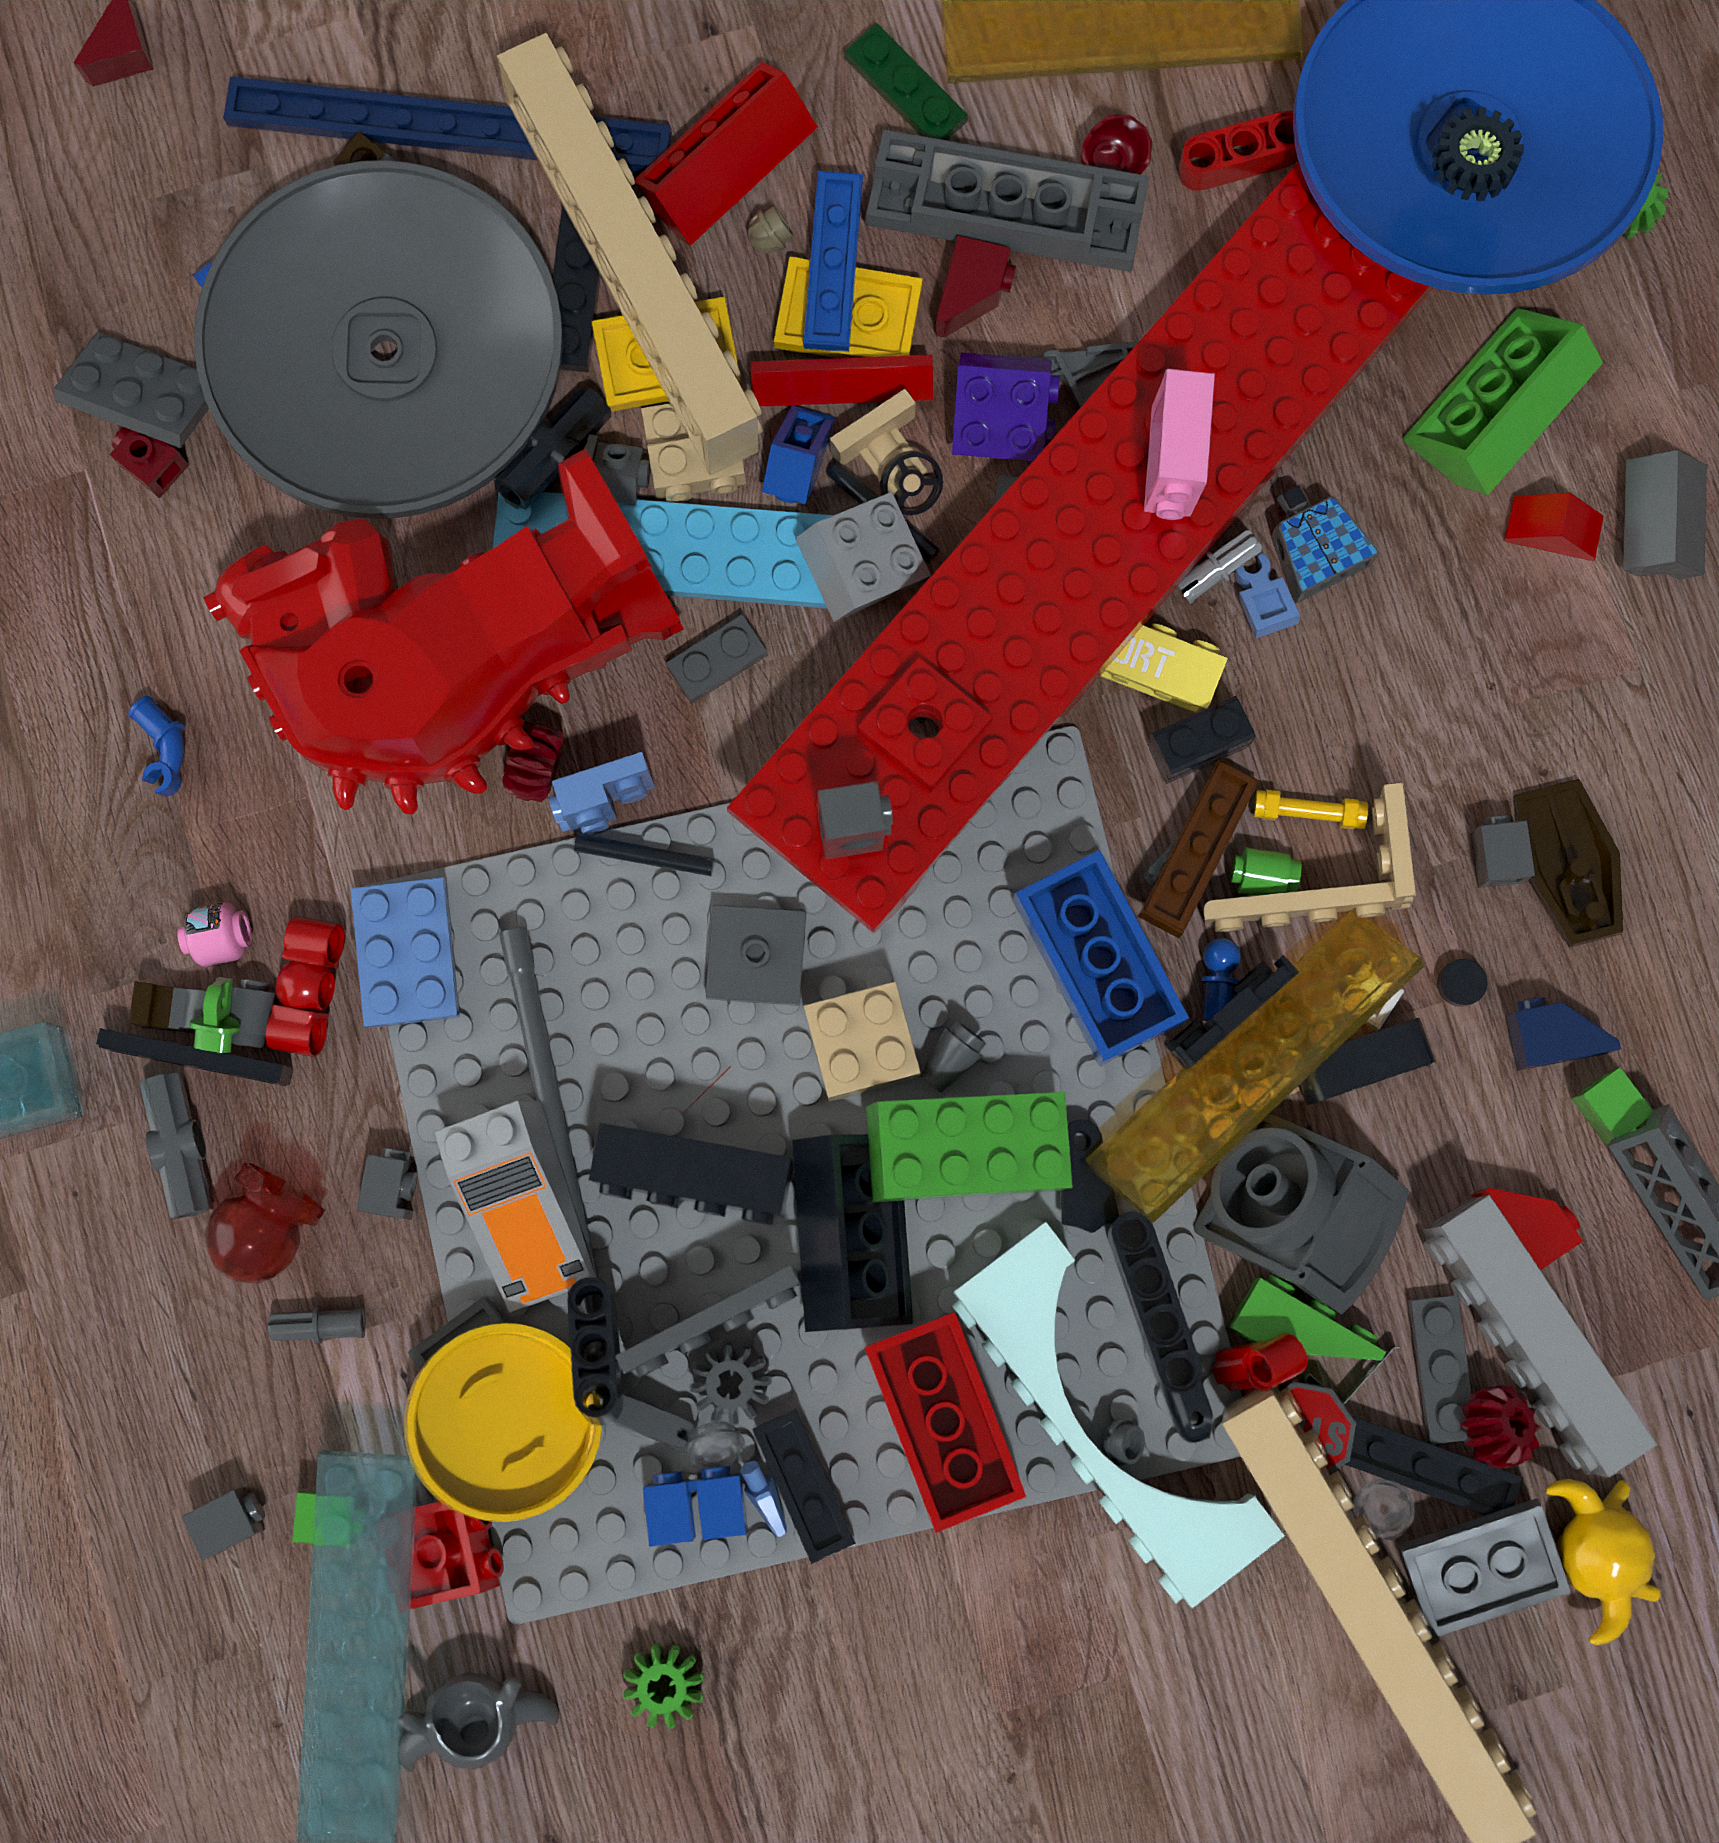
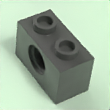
(853, 819)

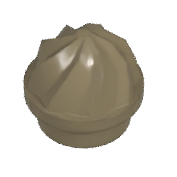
(769, 231)

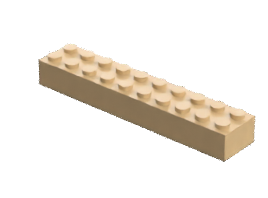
(630, 254)
(1381, 1625)

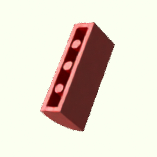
(726, 153)

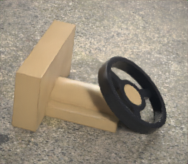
(888, 453)

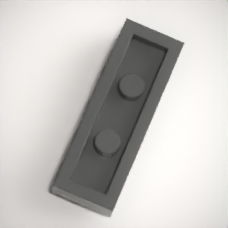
(1440, 1366)

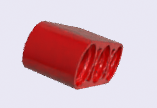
(1226, 164)

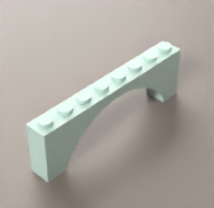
(1190, 1539)

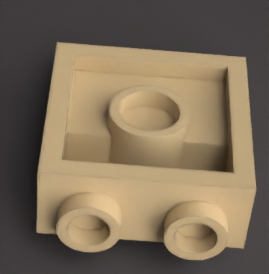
(675, 462)

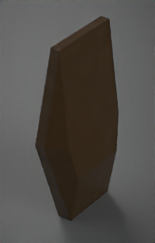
(1573, 862)

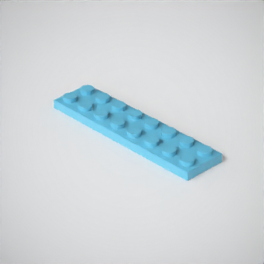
(701, 547)

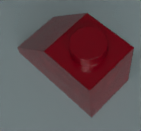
(973, 283)

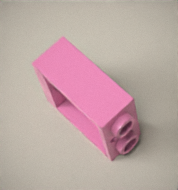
(1179, 443)

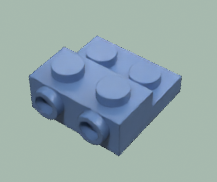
(586, 797)

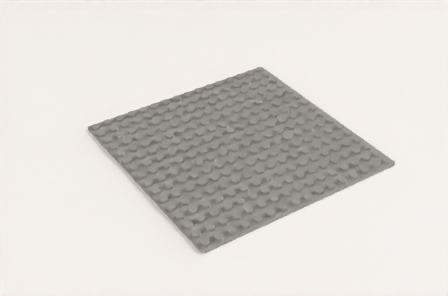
(638, 1042)

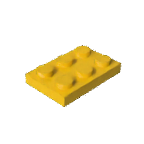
(881, 314)
(624, 368)

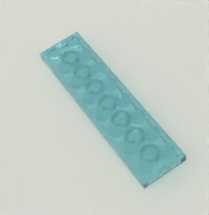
(357, 1648)

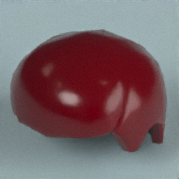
(1118, 145)

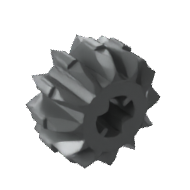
(715, 1380)

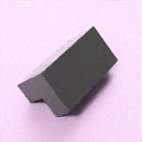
(1665, 515)

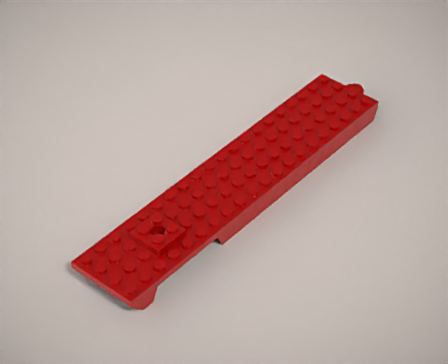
(1071, 558)

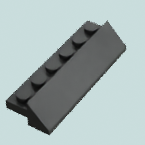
(1007, 200)

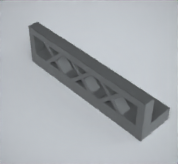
(1692, 1179)

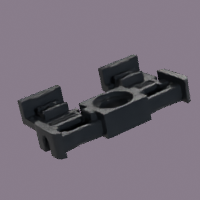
(1251, 994)

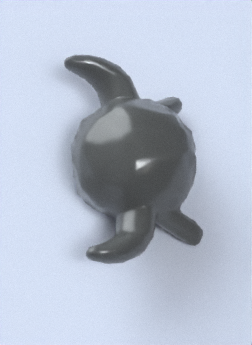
(471, 1721)

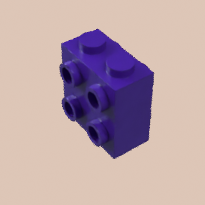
(1003, 406)

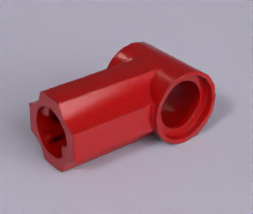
(1260, 1363)

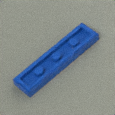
(833, 261)

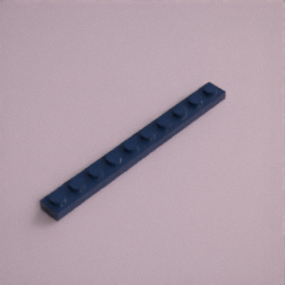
(413, 121)

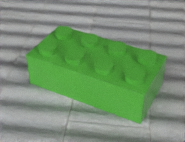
(968, 1146)

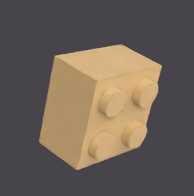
(862, 1041)

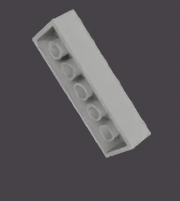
(1537, 1337)

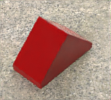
(1555, 524)

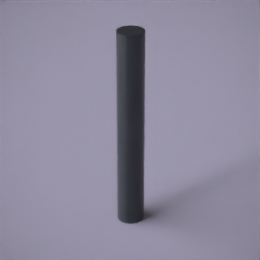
(863, 494)
(644, 854)

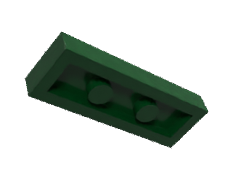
(905, 85)

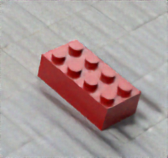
(945, 1422)

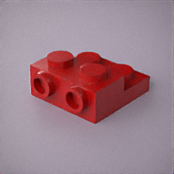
(451, 1556)

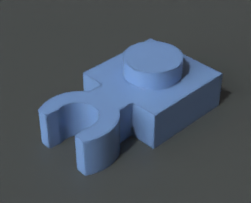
(1266, 602)

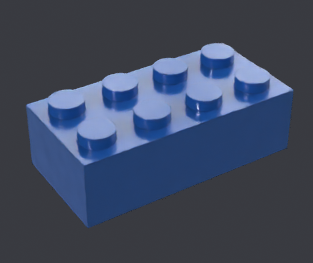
(1100, 958)

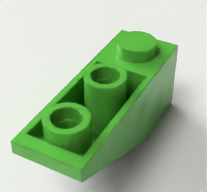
(1272, 1310)

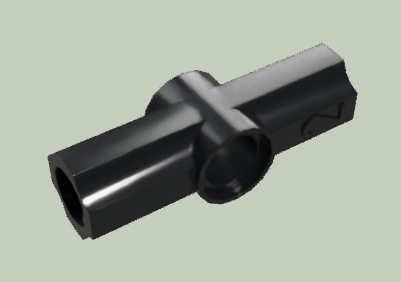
(551, 444)

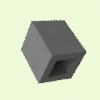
(1502, 852)
(224, 1522)

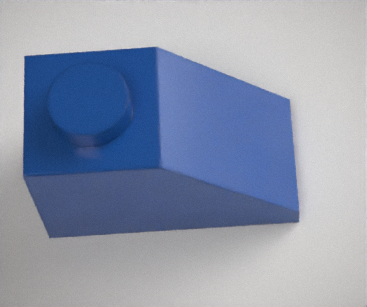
(797, 455)

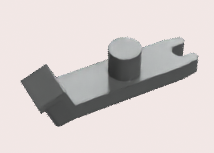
(649, 1421)

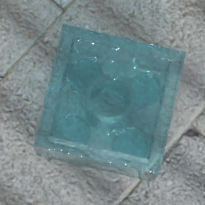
(35, 1080)

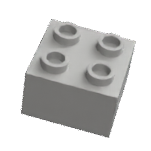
(862, 556)

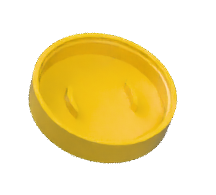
(499, 1424)

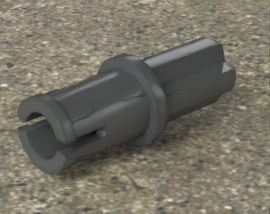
(317, 1324)

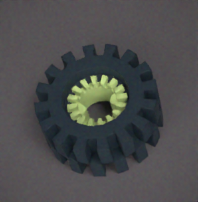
(1492, 140)

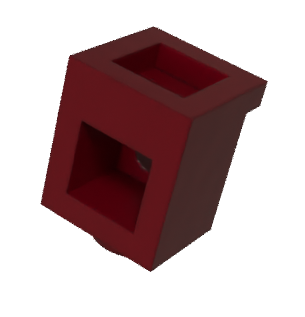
(155, 469)

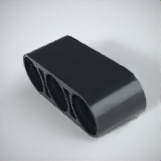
(1369, 1061)
(587, 1329)

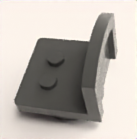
(1304, 1210)

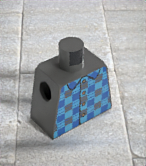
(1318, 544)

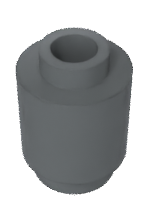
(251, 1008)

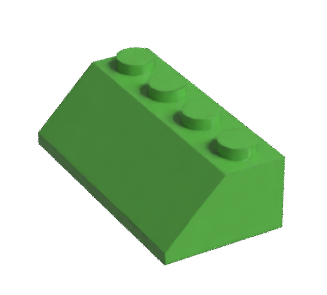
(1504, 399)

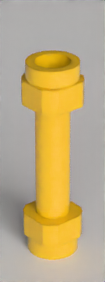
(1349, 814)

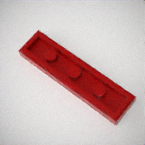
(841, 380)

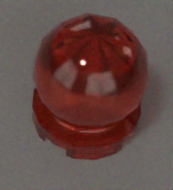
(258, 1230)

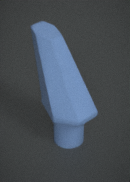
(764, 1496)

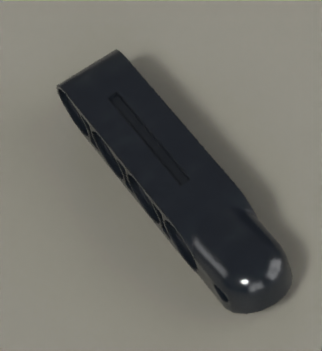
(1191, 1395)

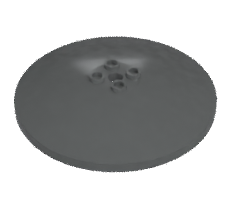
(364, 262)

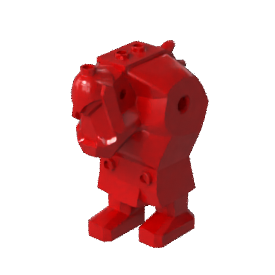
(447, 665)

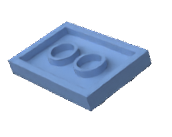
(405, 952)

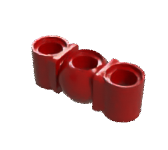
(305, 986)

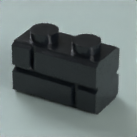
(1201, 739)

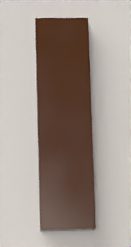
(1198, 848)

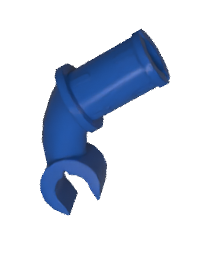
(167, 740)

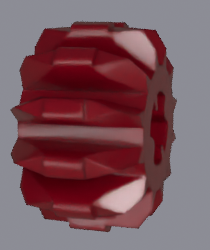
(531, 771)
(1500, 1426)

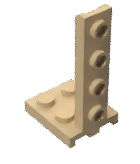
(1322, 905)

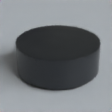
(1462, 982)

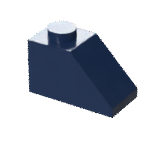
(1554, 1035)

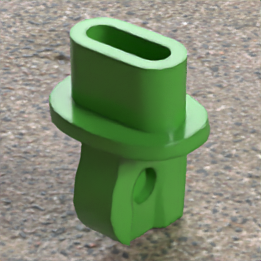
(216, 1027)

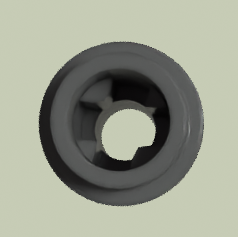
(952, 1056)

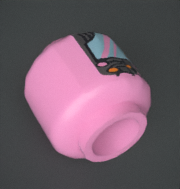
(215, 934)

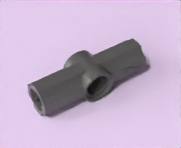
(175, 1145)

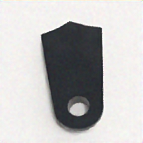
(1091, 1199)

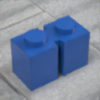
(671, 1509)

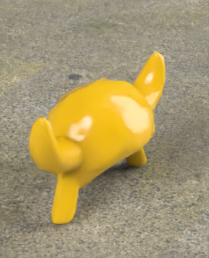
(1605, 1553)

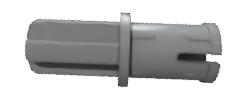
(1221, 564)

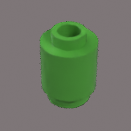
(1265, 872)

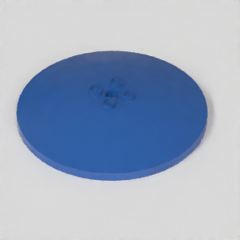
(1400, 69)

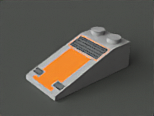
(516, 1201)

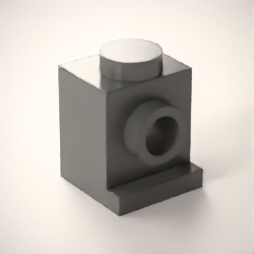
(620, 468)
(387, 1184)

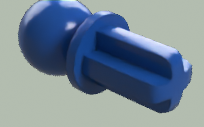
(1221, 958)

